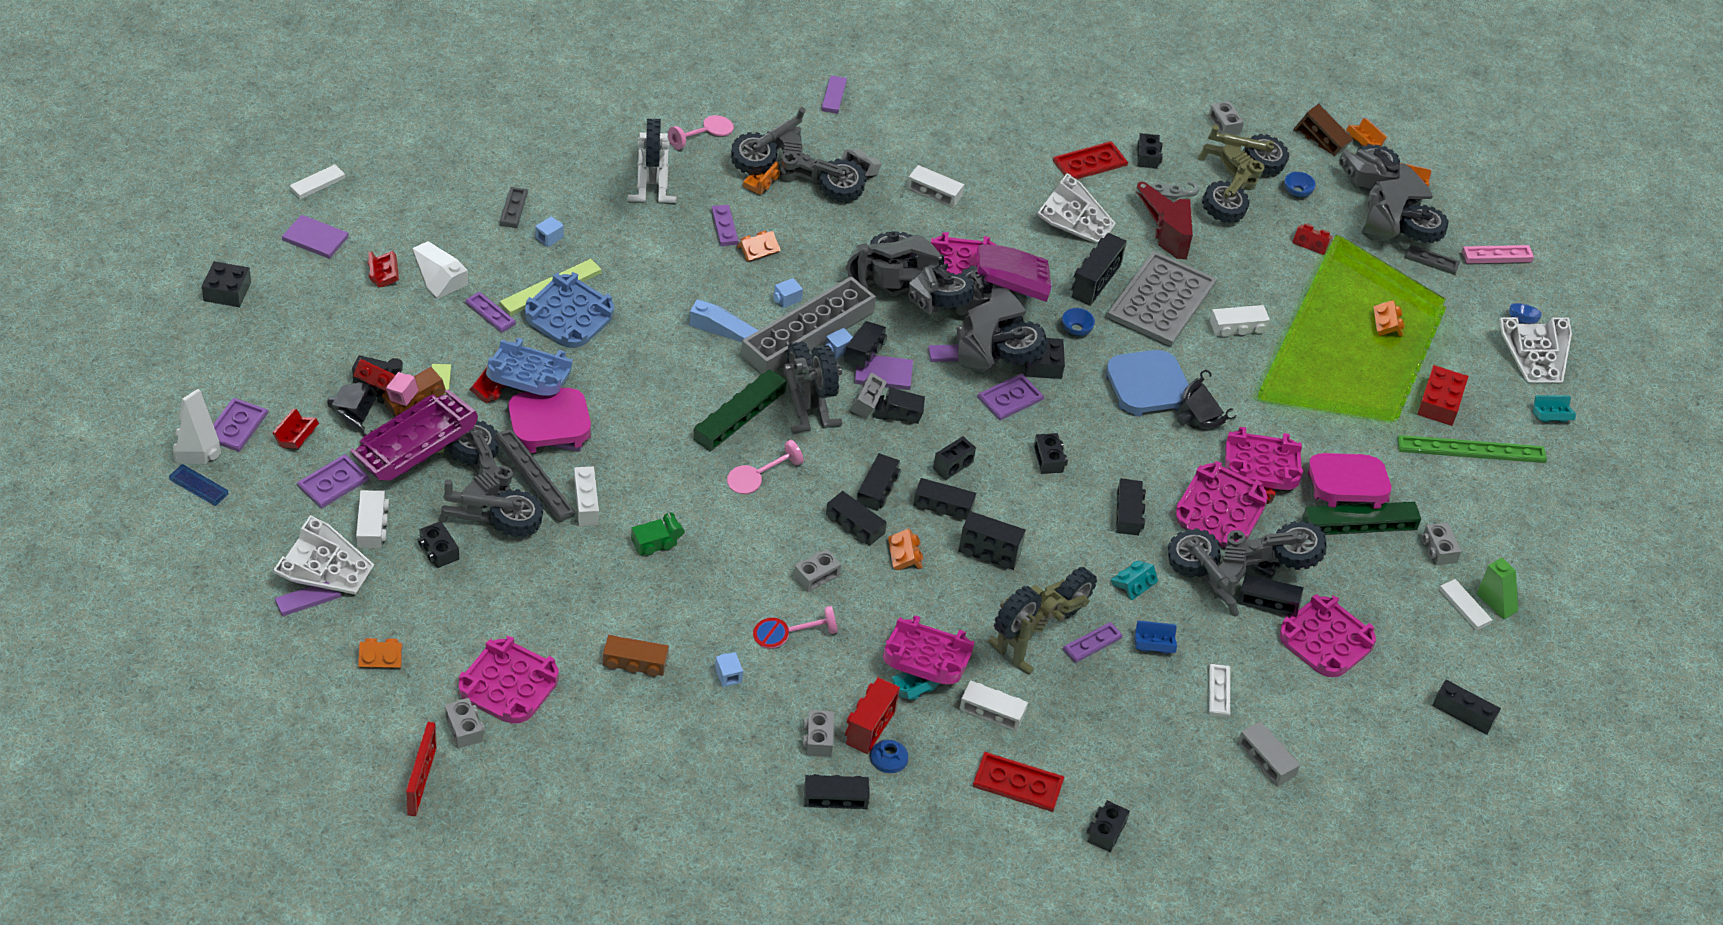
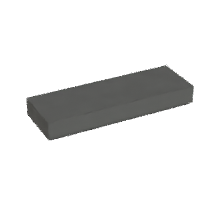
(513, 207)
(1432, 259)

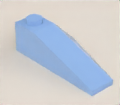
(719, 321)

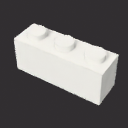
(935, 186)
(1239, 320)
(586, 496)
(372, 519)
(993, 705)

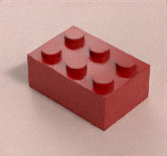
(1442, 395)
(872, 715)

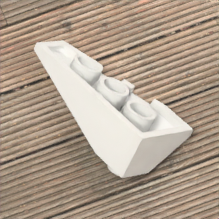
(440, 270)
(196, 436)

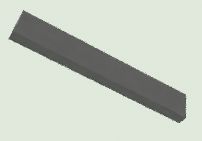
(534, 475)

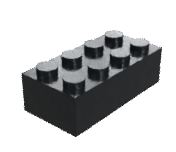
(1098, 268)

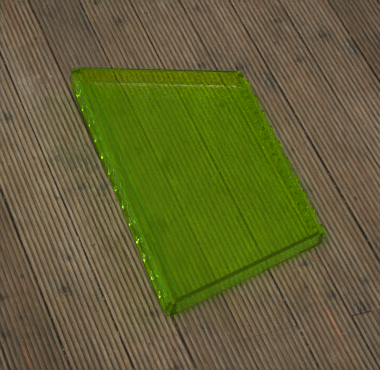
(1333, 346)

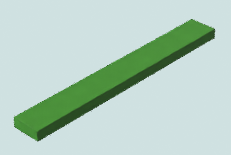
(1472, 449)

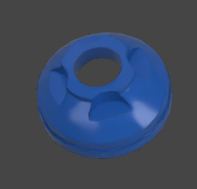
(1299, 180)
(1525, 313)
(1079, 317)
(889, 762)

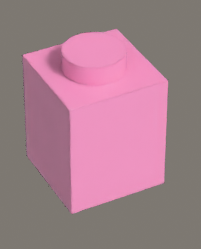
(402, 388)

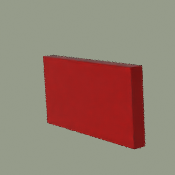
(1090, 160)
(421, 769)
(1018, 781)

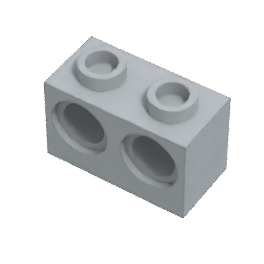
(1226, 118)
(868, 395)
(1441, 544)
(817, 570)
(464, 723)
(821, 734)

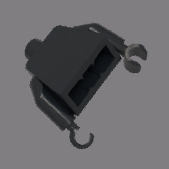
(354, 403)
(1200, 407)

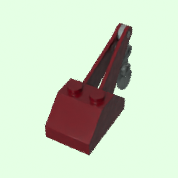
(1172, 217)

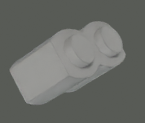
(869, 164)

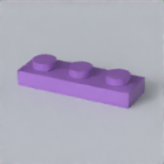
(724, 225)

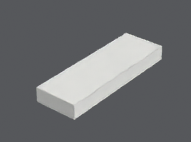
(317, 181)
(1465, 604)
(1219, 690)

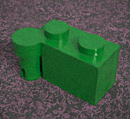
(656, 535)

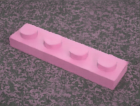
(1497, 254)

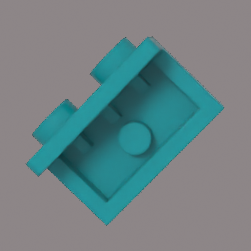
(1553, 408)
(1136, 578)
(912, 685)

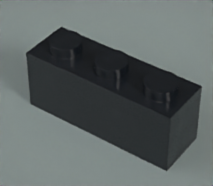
(865, 344)
(879, 482)
(944, 499)
(1130, 507)
(856, 518)
(1271, 595)
(1466, 707)
(836, 791)

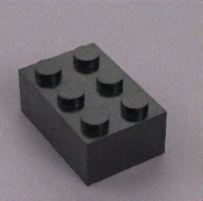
(991, 540)

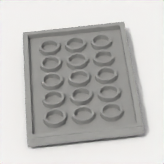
(1162, 298)

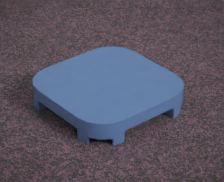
(569, 311)
(529, 368)
(1146, 381)

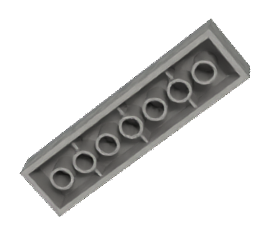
(809, 323)

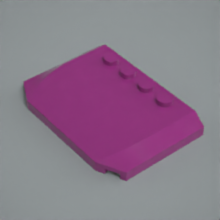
(1014, 270)
(415, 435)

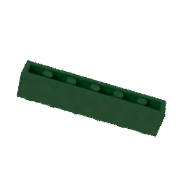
(739, 410)
(1364, 518)

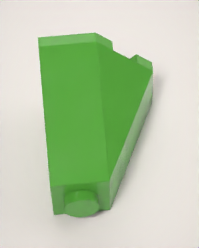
(1500, 588)

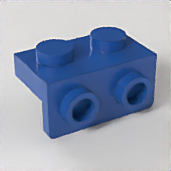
(1155, 637)

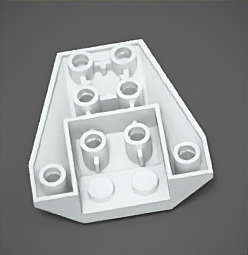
(1076, 211)
(1538, 348)
(322, 557)

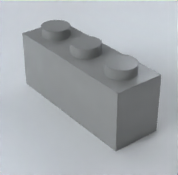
(1269, 753)

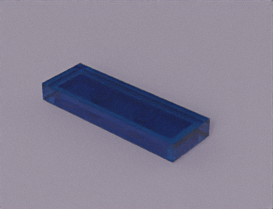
(198, 484)

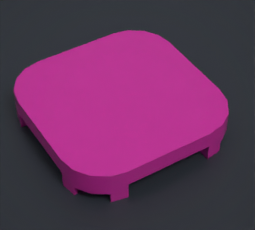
(958, 252)
(550, 418)
(1264, 458)
(1349, 478)
(1221, 502)
(1327, 636)
(928, 651)
(509, 681)

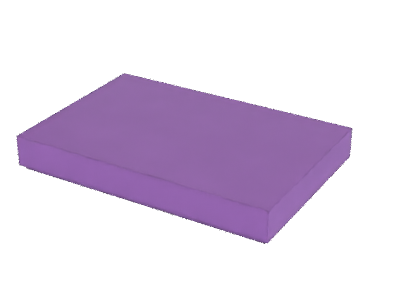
(315, 236)
(893, 370)
(1010, 396)
(238, 423)
(333, 481)

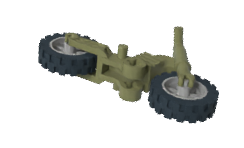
(1245, 169)
(1032, 608)

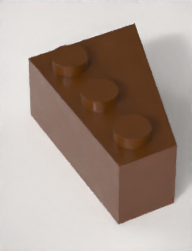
(1324, 130)

